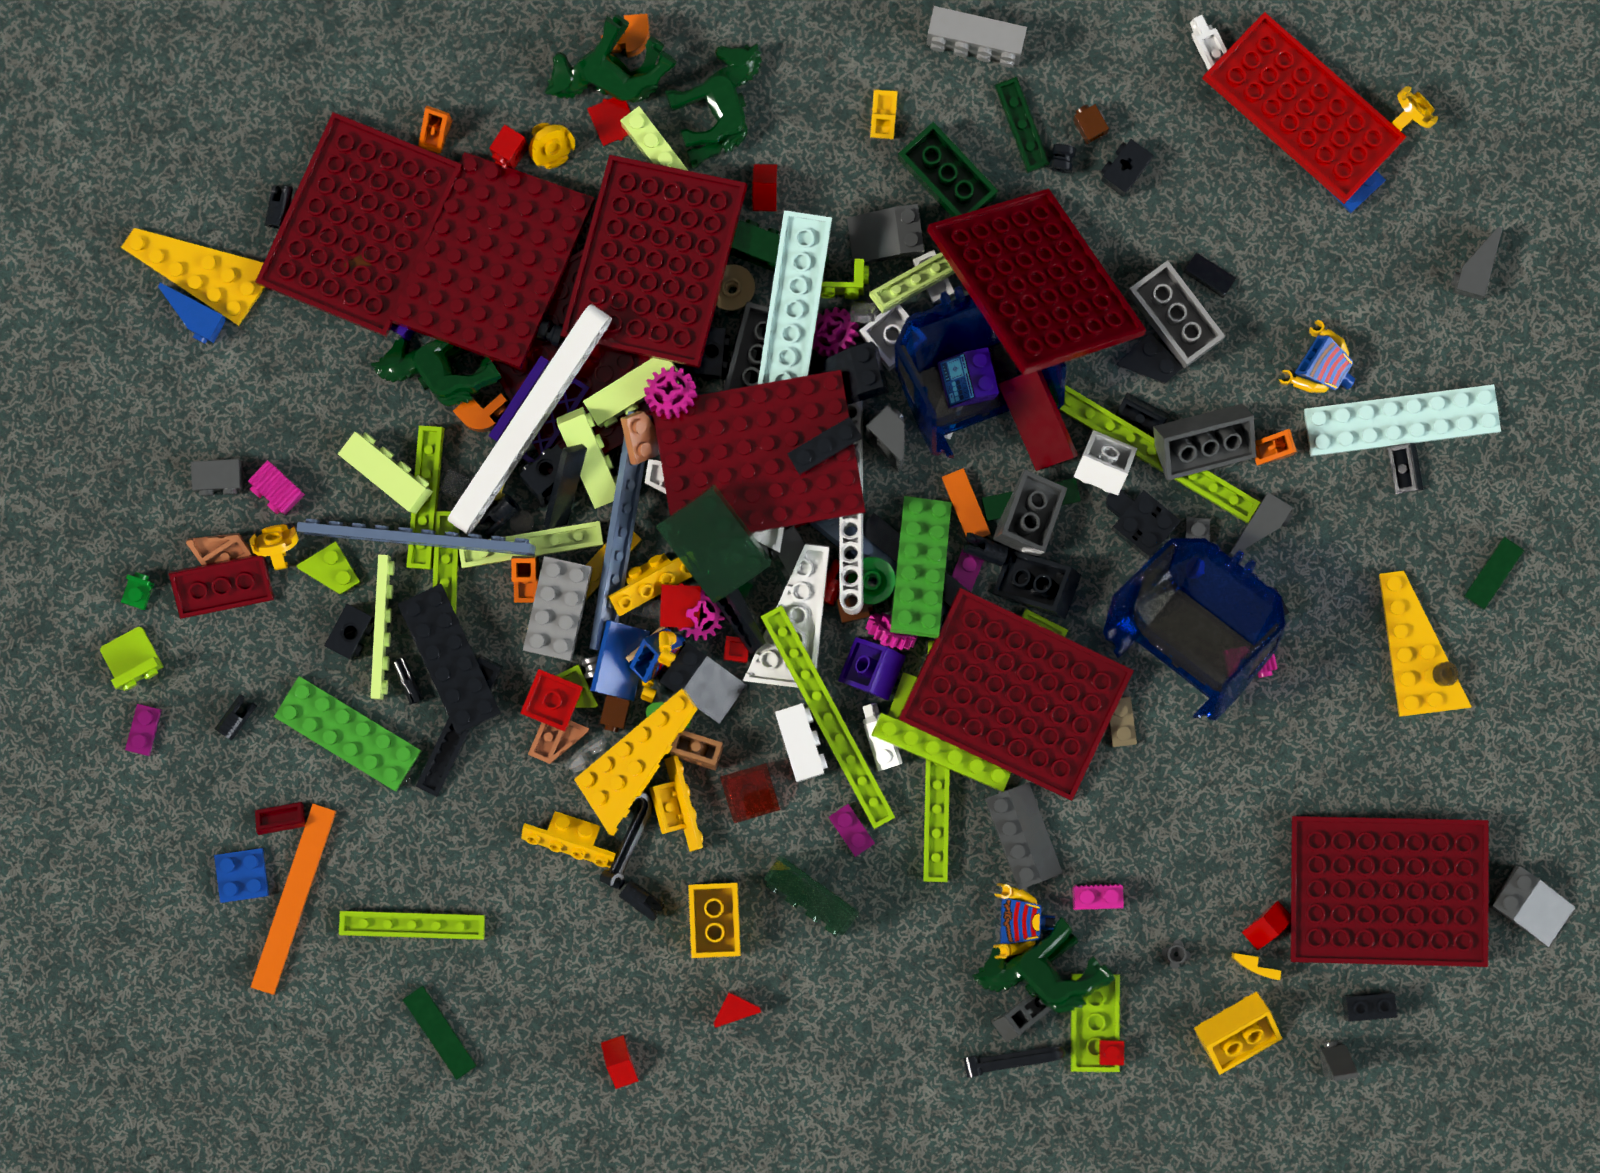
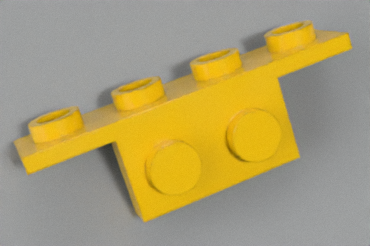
(646, 580)
(674, 805)
(570, 837)

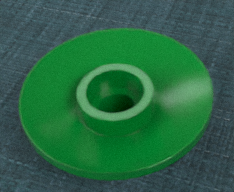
(882, 571)

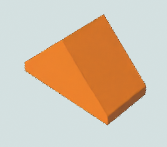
(434, 129)
(1275, 447)

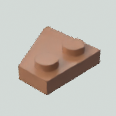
(640, 437)
(218, 547)
(553, 742)

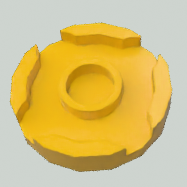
(1415, 108)
(550, 145)
(274, 543)

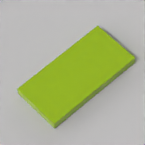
(1092, 1023)

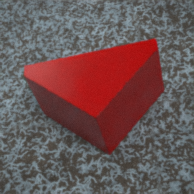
(765, 187)
(1267, 925)
(734, 1009)
(619, 1062)

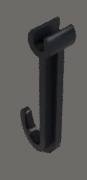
(614, 876)
(976, 1066)

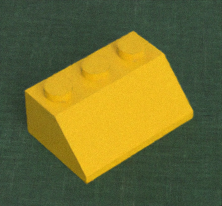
(1238, 1033)

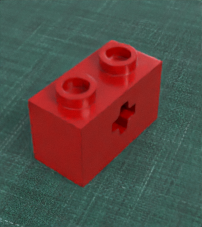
(508, 147)

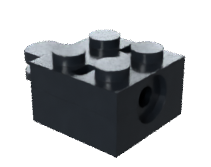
(1142, 519)

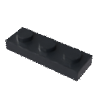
(824, 445)

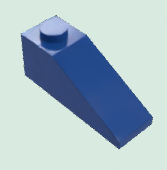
(197, 317)

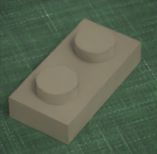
(1122, 724)

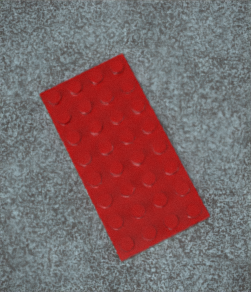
(1304, 107)

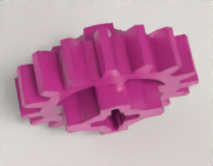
(835, 333)
(672, 394)
(708, 616)
(880, 627)

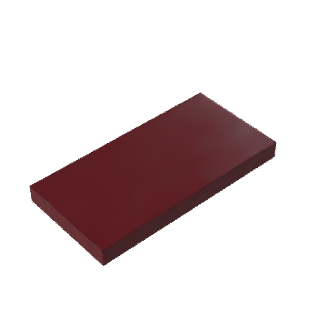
(1038, 419)
(221, 585)

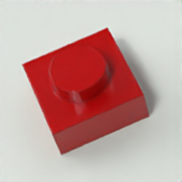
(735, 650)
(1111, 1052)

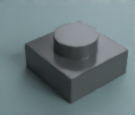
(1197, 528)

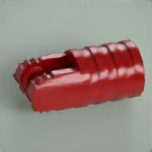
(832, 588)

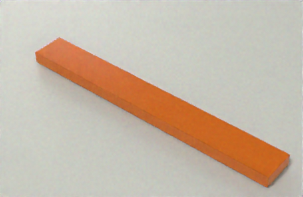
(293, 899)

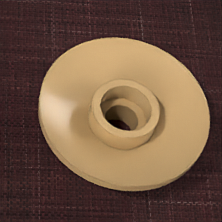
(740, 278)

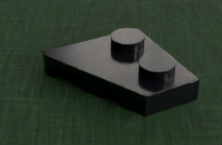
(1151, 360)

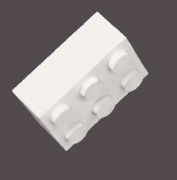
(801, 742)

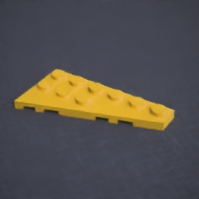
(210, 275)
(1415, 652)
(631, 763)

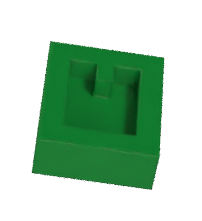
(137, 591)

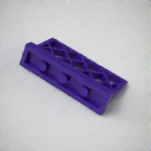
(520, 397)

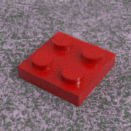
(551, 700)

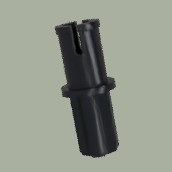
(407, 680)

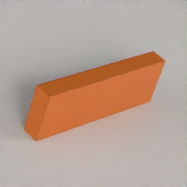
(965, 503)

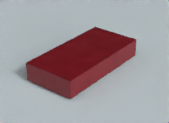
(279, 818)

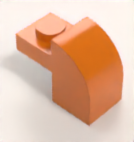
(635, 35)
(478, 418)
(525, 578)

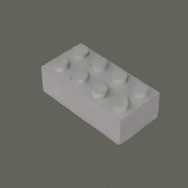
(976, 36)
(1175, 314)
(557, 608)

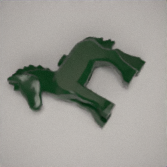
(609, 72)
(723, 102)
(435, 370)
(1041, 976)

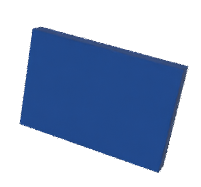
(612, 669)

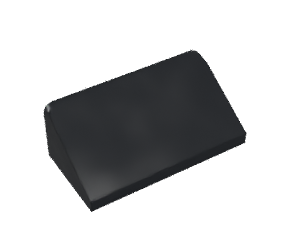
(1209, 275)
(1141, 414)
(1405, 468)

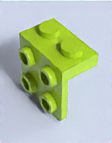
(849, 289)
(131, 659)

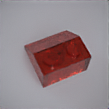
(750, 793)

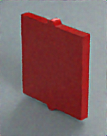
(607, 118)
(674, 604)

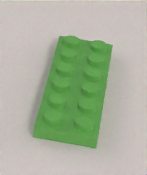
(921, 567)
(347, 733)

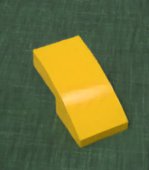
(883, 114)
(1251, 963)

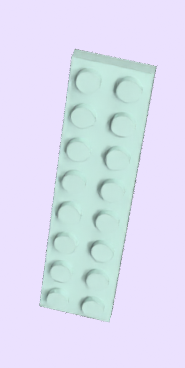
(795, 297)
(1402, 420)

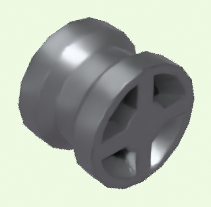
(590, 665)

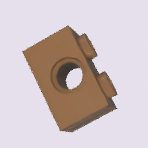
(697, 750)

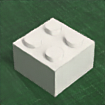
(885, 333)
(1105, 462)

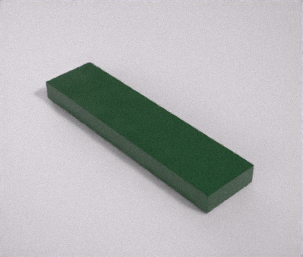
(1022, 124)
(995, 504)
(439, 1032)

